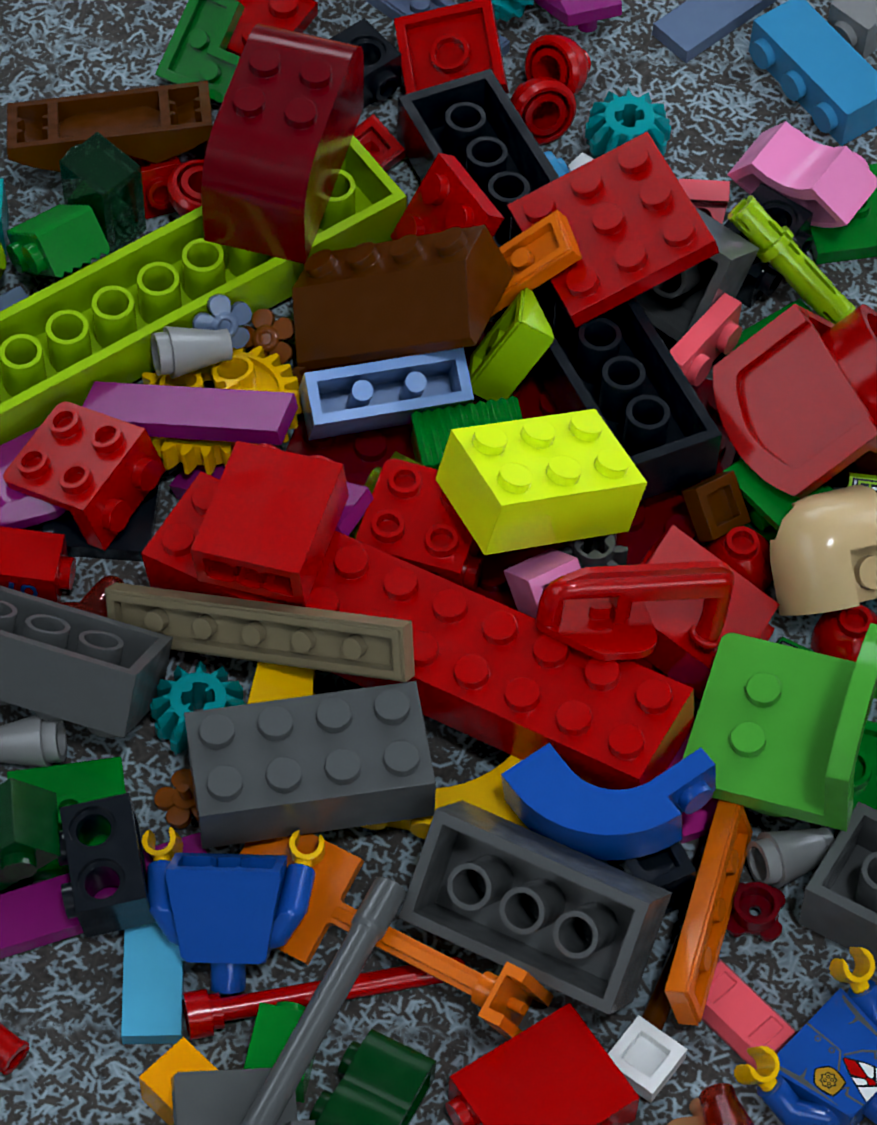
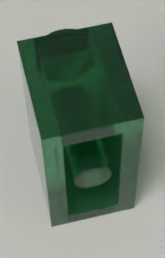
(110, 184)

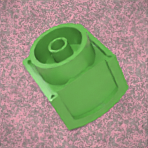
(786, 727)

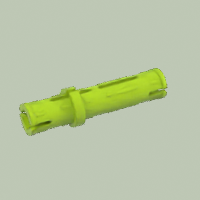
(789, 260)

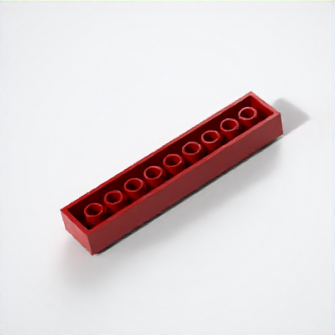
(475, 658)

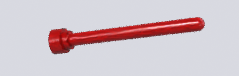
(209, 1011)

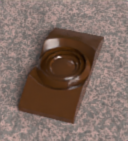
(140, 122)

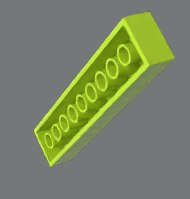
(104, 314)

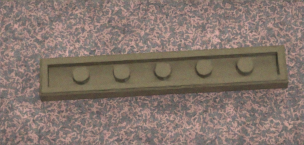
(269, 631)

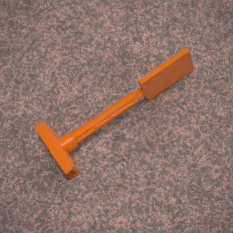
(501, 998)

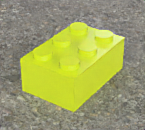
(540, 481)

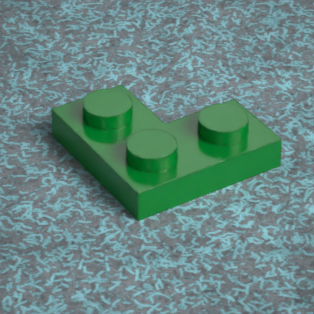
(200, 46)

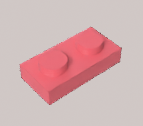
(708, 338)

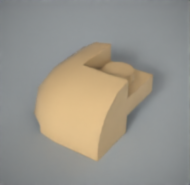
(826, 552)

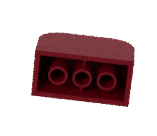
(280, 141)

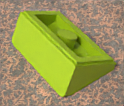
(510, 348)

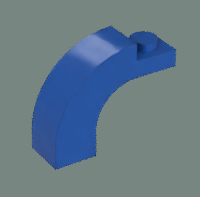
(603, 820)

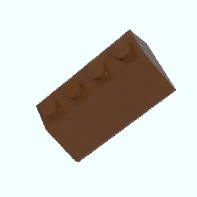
(397, 297)

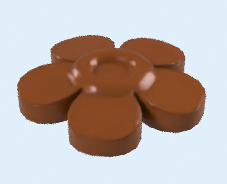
(270, 334)
(178, 801)

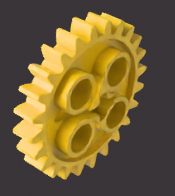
(243, 372)

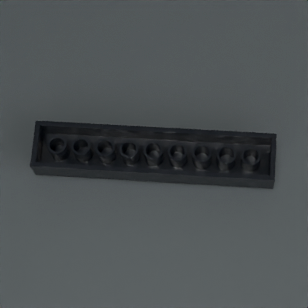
(604, 364)

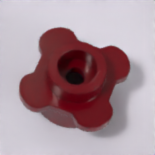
(767, 901)

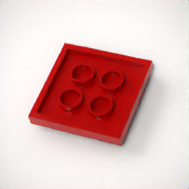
(627, 223)

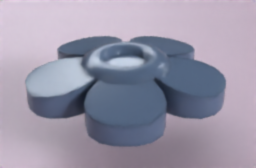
(226, 316)

